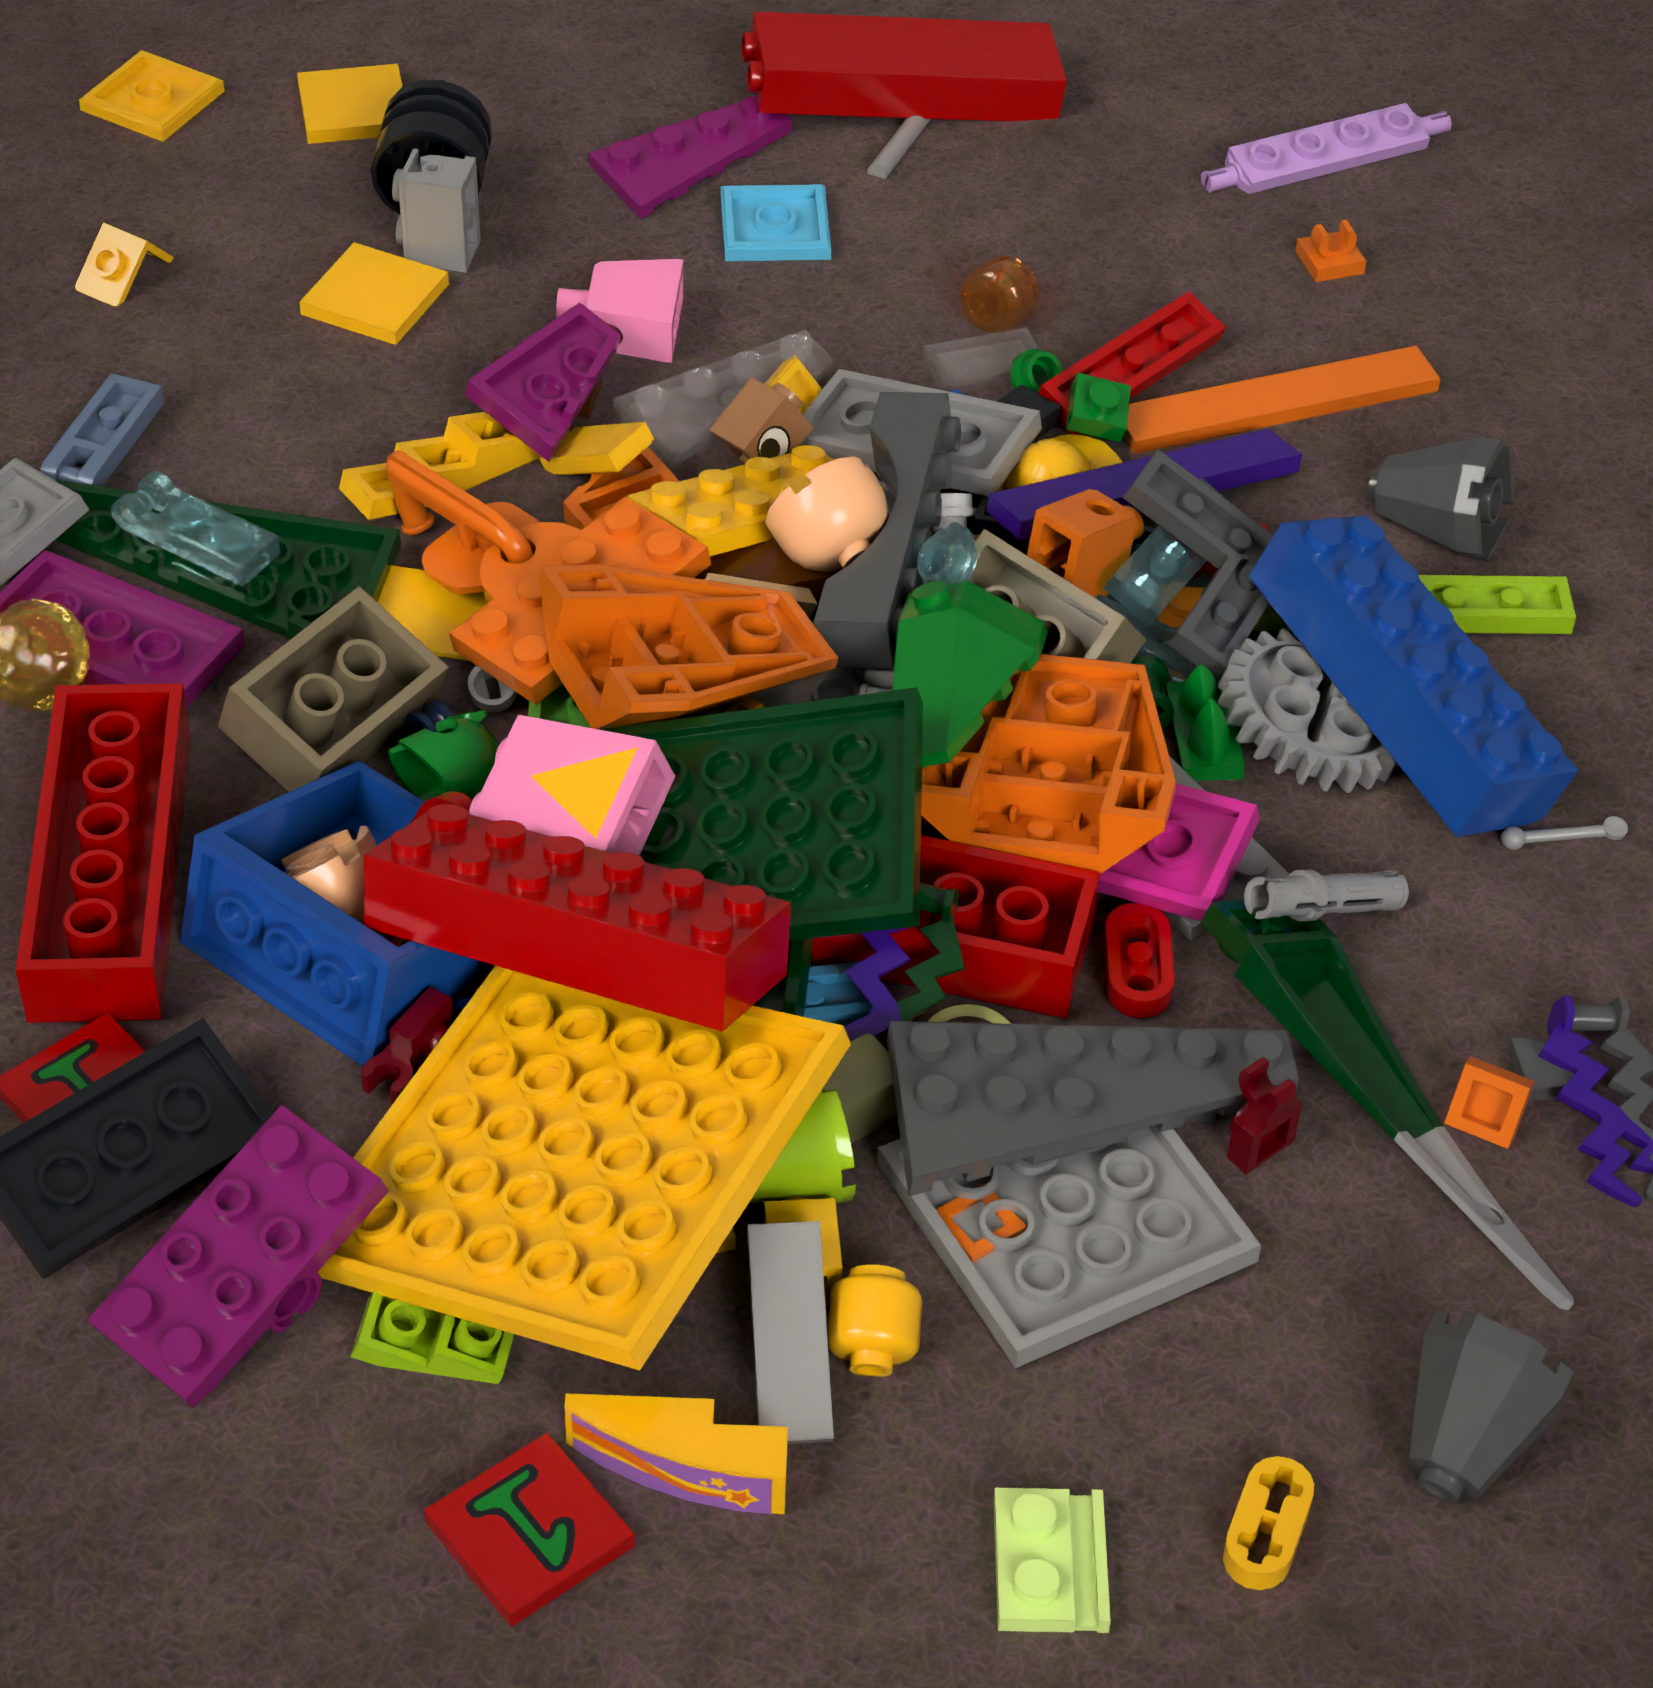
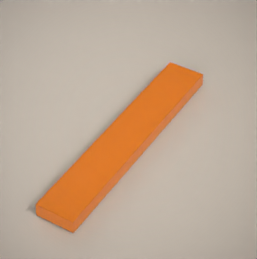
(1278, 399)

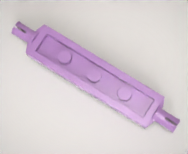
(1325, 149)

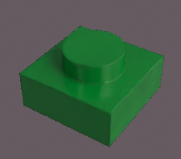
(1098, 407)

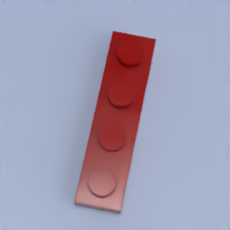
(1144, 351)

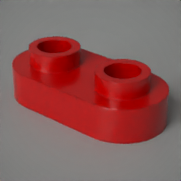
(1138, 963)

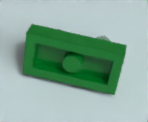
(1200, 732)

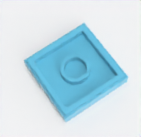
(775, 222)

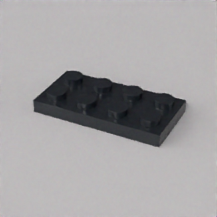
(125, 1146)

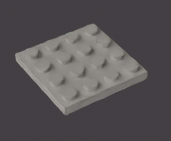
(1100, 1243)

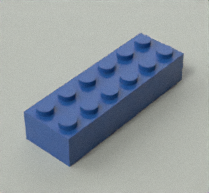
(1412, 674)

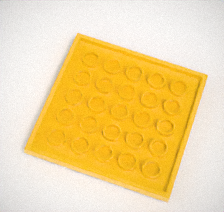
(577, 1161)

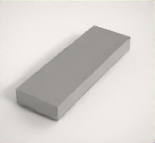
(790, 1330)

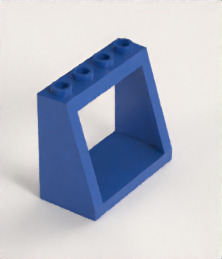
(293, 942)

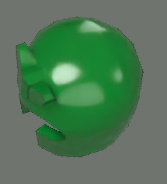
(446, 760)

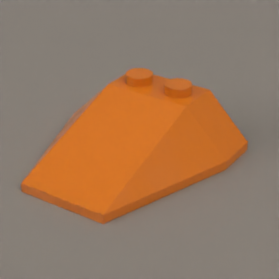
(670, 644)
(1060, 768)

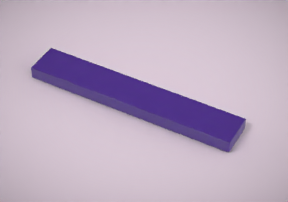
(1220, 463)

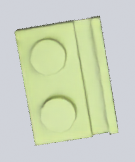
(1051, 1561)

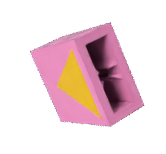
(577, 784)

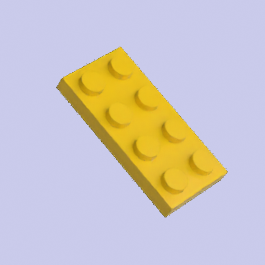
(731, 505)

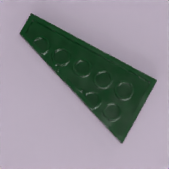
(313, 572)

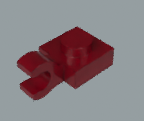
(411, 1043)
(1266, 1120)

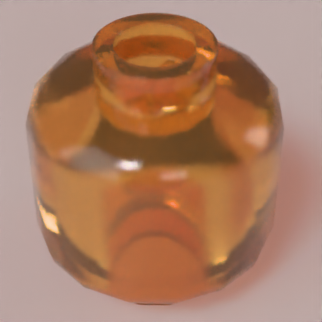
(999, 294)

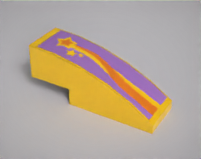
(680, 1450)

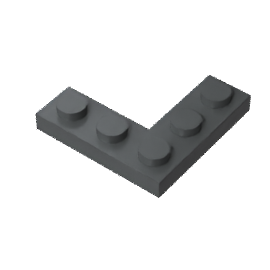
(1221, 536)

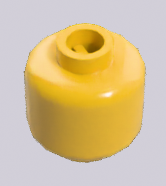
(874, 1319)

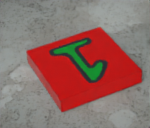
(67, 1067)
(529, 1529)

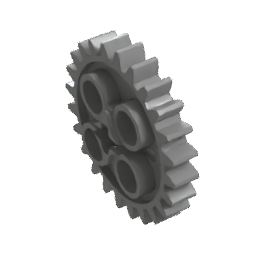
(1274, 698)

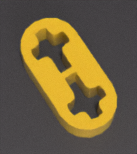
(1283, 1527)

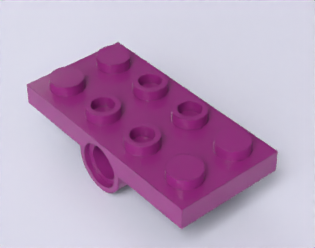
(240, 1257)

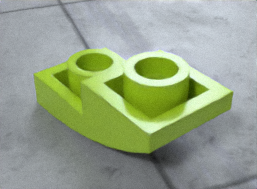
(429, 1342)

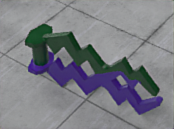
(924, 975)

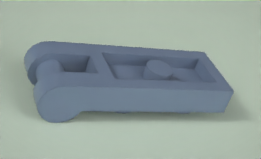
(104, 431)

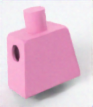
(637, 301)

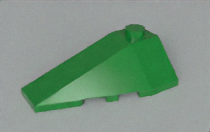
(960, 656)

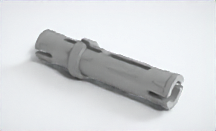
(1309, 895)

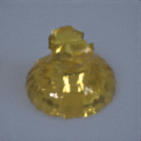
(49, 653)

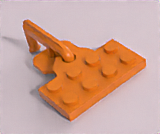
(501, 553)

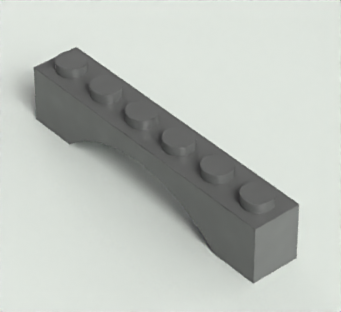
(865, 599)

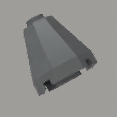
(1449, 493)
(1479, 1403)

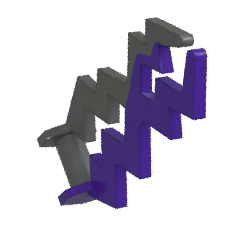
(1565, 1050)

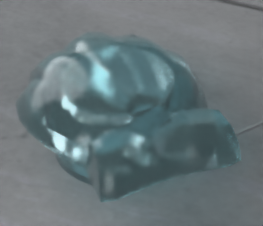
(948, 555)

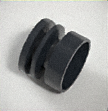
(436, 121)

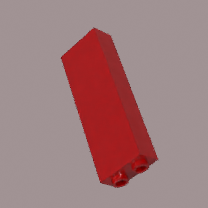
(903, 67)

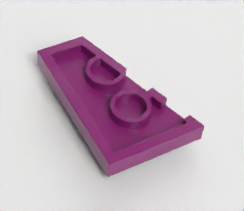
(546, 378)

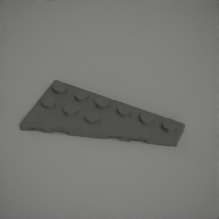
(1051, 1091)

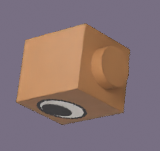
(762, 422)

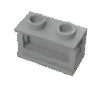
(438, 210)

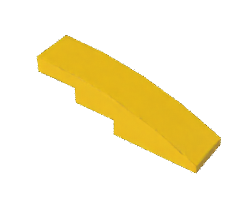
(467, 455)

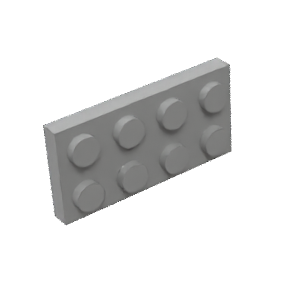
(990, 430)

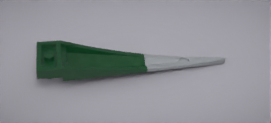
(1317, 997)

